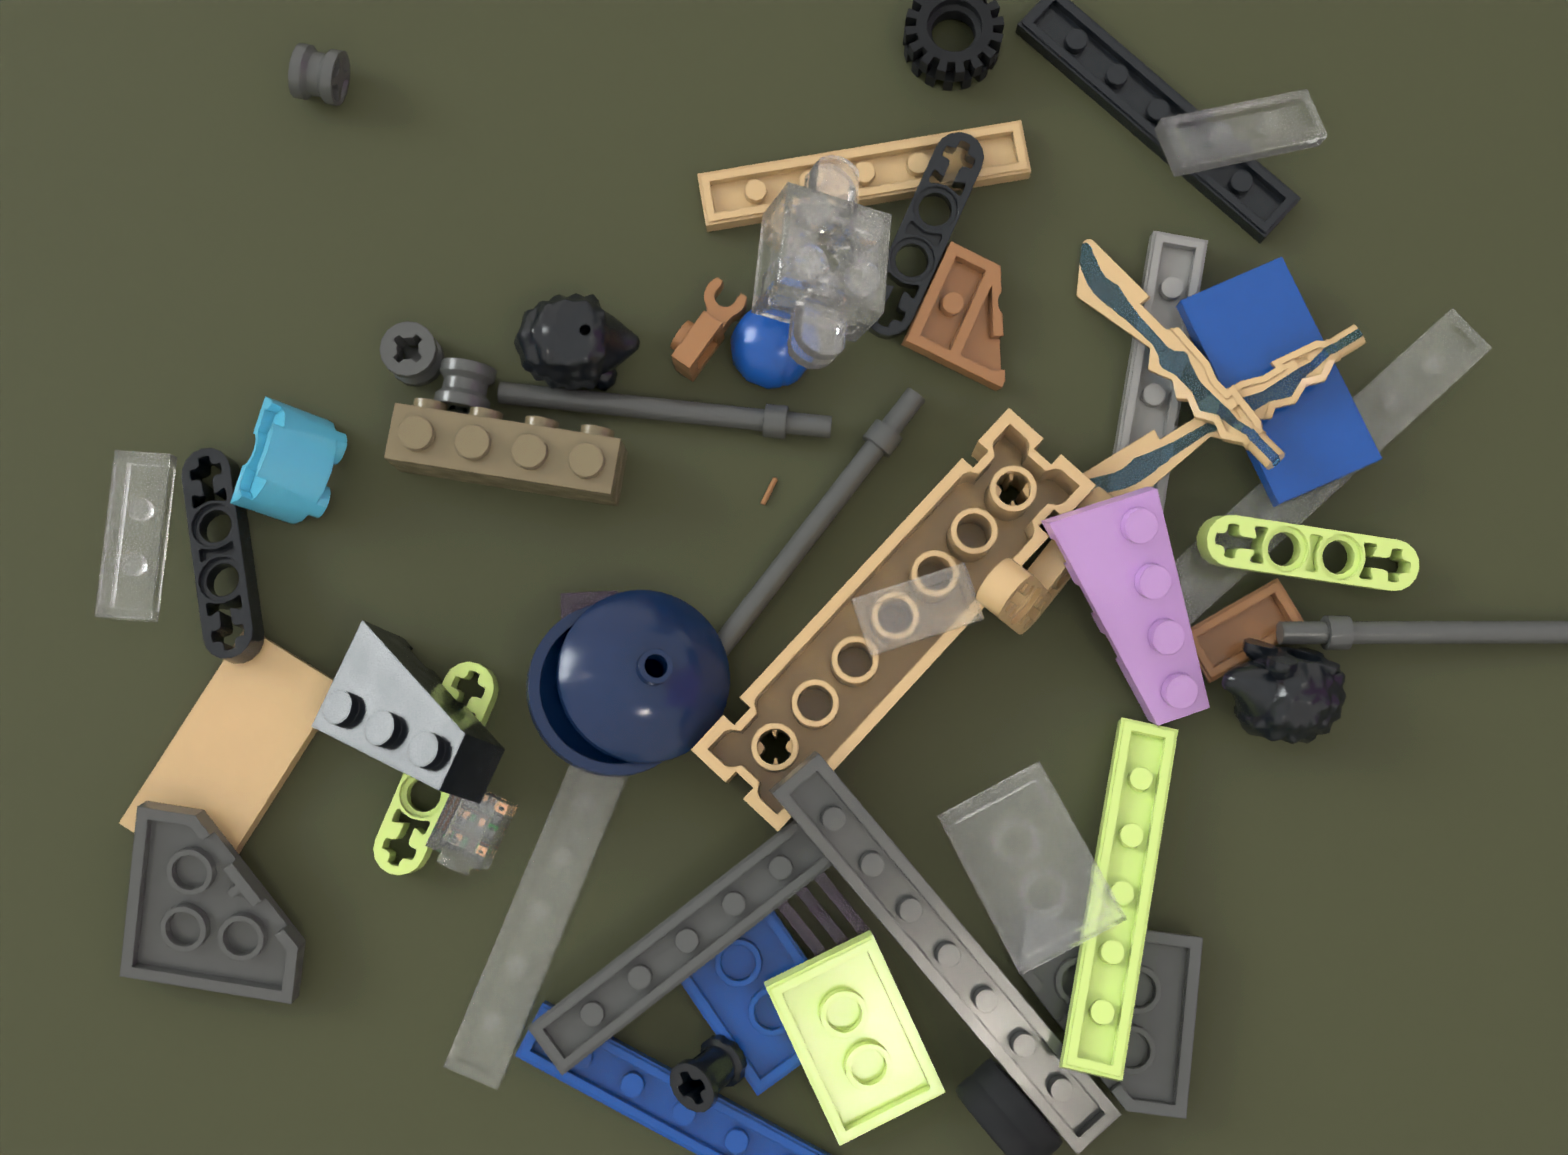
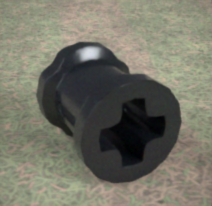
(700, 1079)

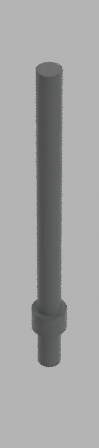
(773, 420)
(880, 441)
(1340, 632)

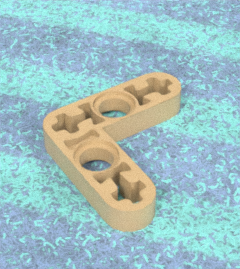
(1023, 595)

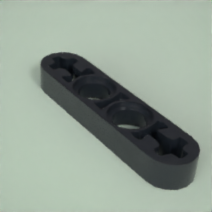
(929, 238)
(214, 557)

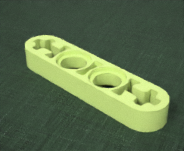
(1308, 551)
(401, 802)

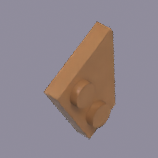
(961, 317)

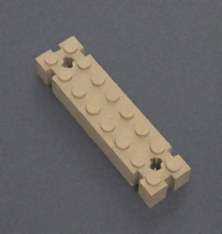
(825, 683)

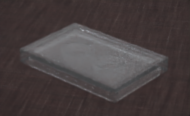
(1031, 868)

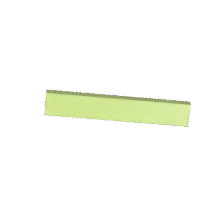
(1128, 858)

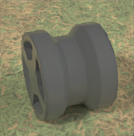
(319, 74)
(420, 364)
(465, 384)

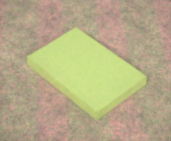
(854, 1037)

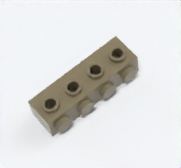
(506, 453)

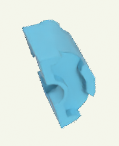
(289, 464)

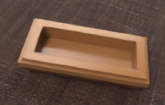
(1254, 616)

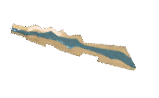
(1172, 355)
(1152, 458)

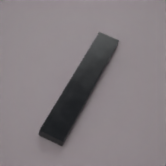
(1139, 101)

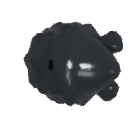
(573, 343)
(1285, 692)

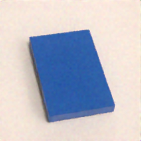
(737, 1004)

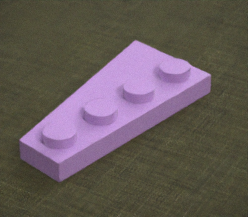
(1132, 584)

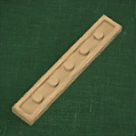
(886, 173)

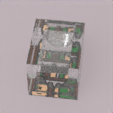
(471, 832)

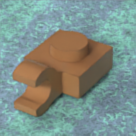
(699, 340)

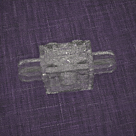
(822, 262)

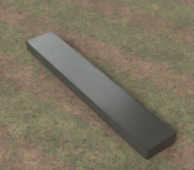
(678, 947)

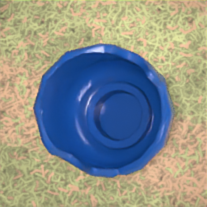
(762, 352)

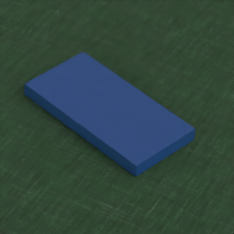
(1244, 329)

